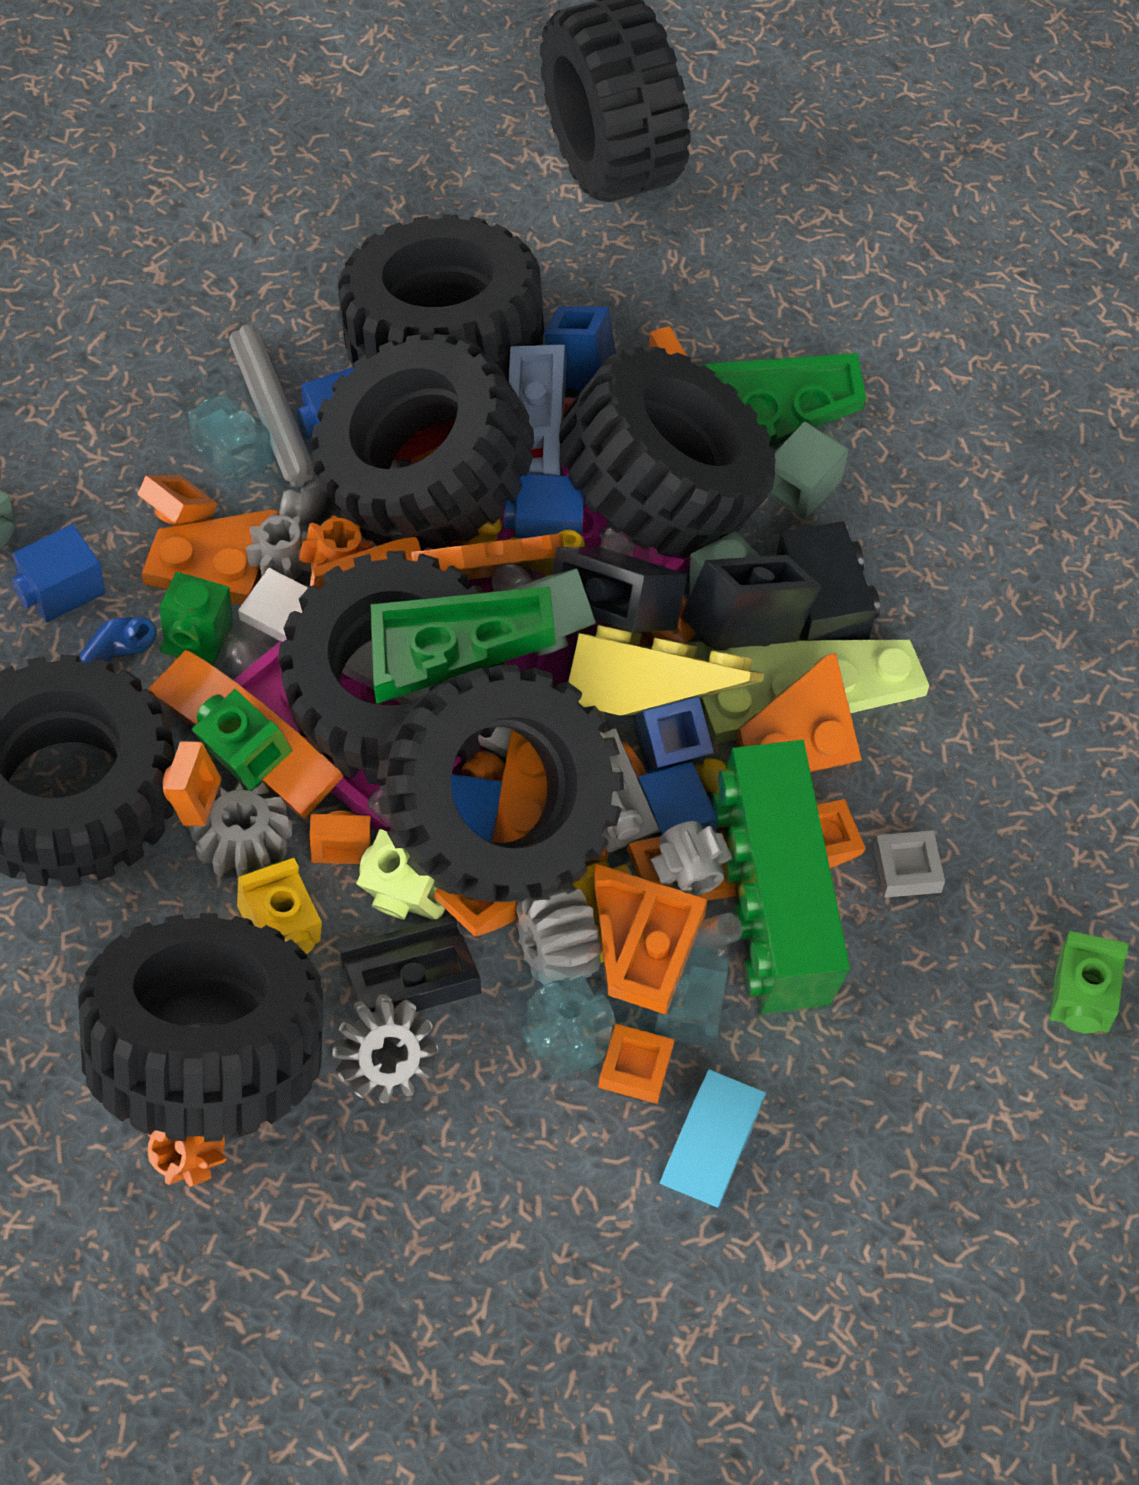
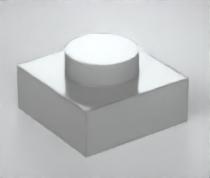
(909, 864)

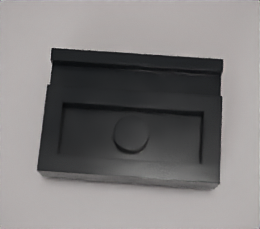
(415, 963)

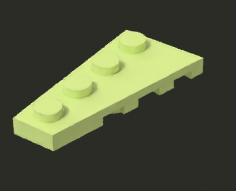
(871, 672)

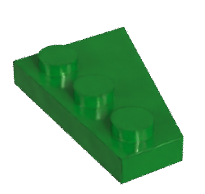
(796, 390)
(448, 636)

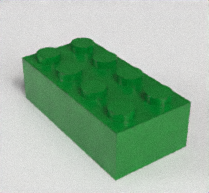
(780, 878)

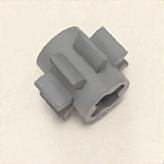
(278, 546)
(691, 858)

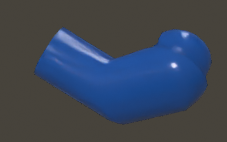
(120, 638)

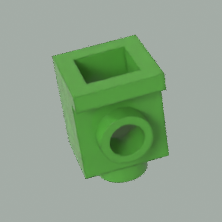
(1088, 982)

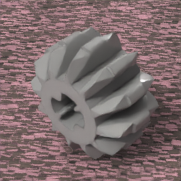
(243, 830)
(559, 935)
(398, 1061)

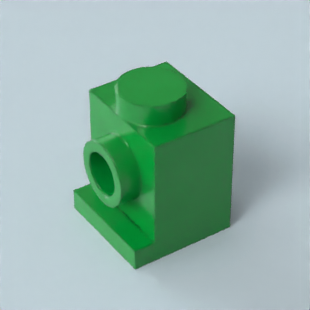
(195, 617)
(240, 737)

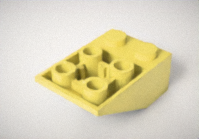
(632, 677)

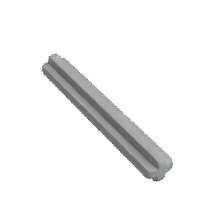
(272, 406)

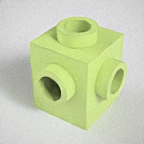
(394, 883)

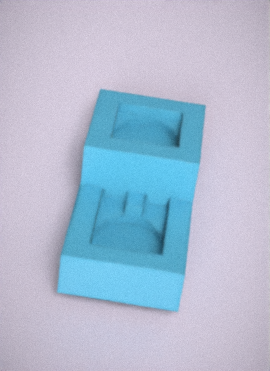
(713, 1138)

